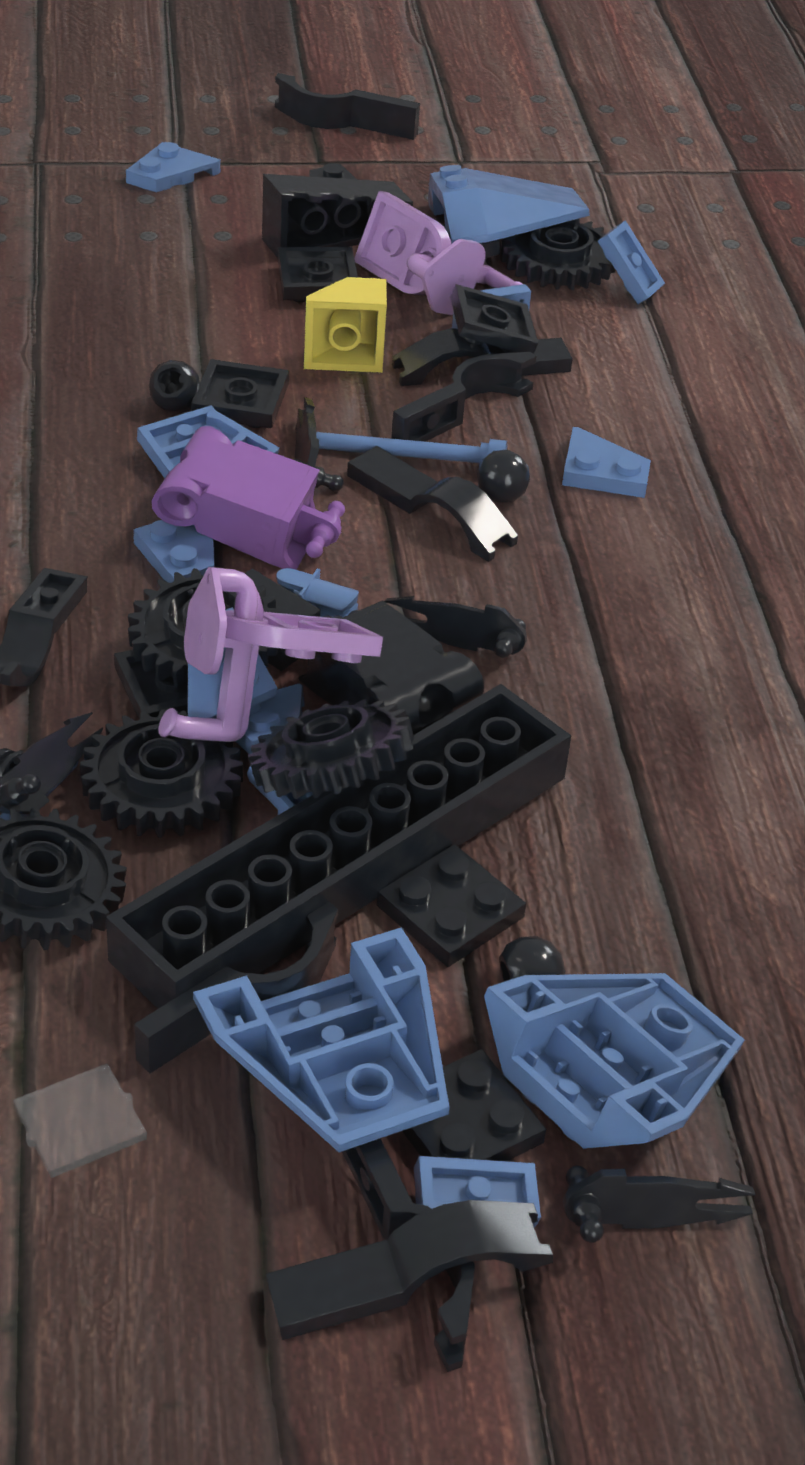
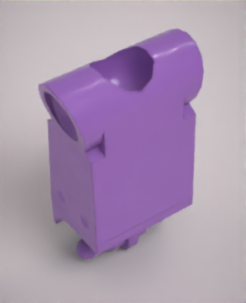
(248, 500)

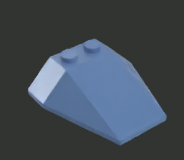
(497, 206)
(609, 1052)
(344, 1053)

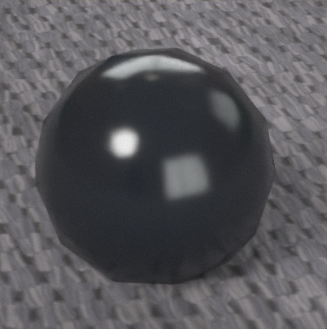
(173, 385)
(503, 476)
(530, 957)

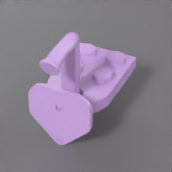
(401, 247)
(241, 633)

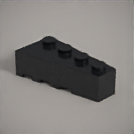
(318, 210)

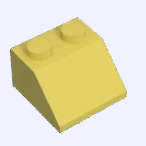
(346, 326)

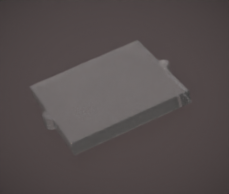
(79, 1120)

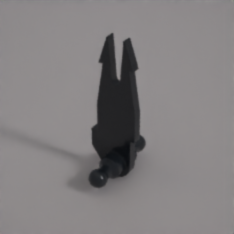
(308, 446)
(468, 626)
(42, 768)
(646, 1201)

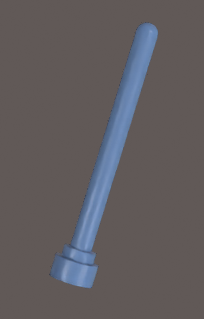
(410, 448)

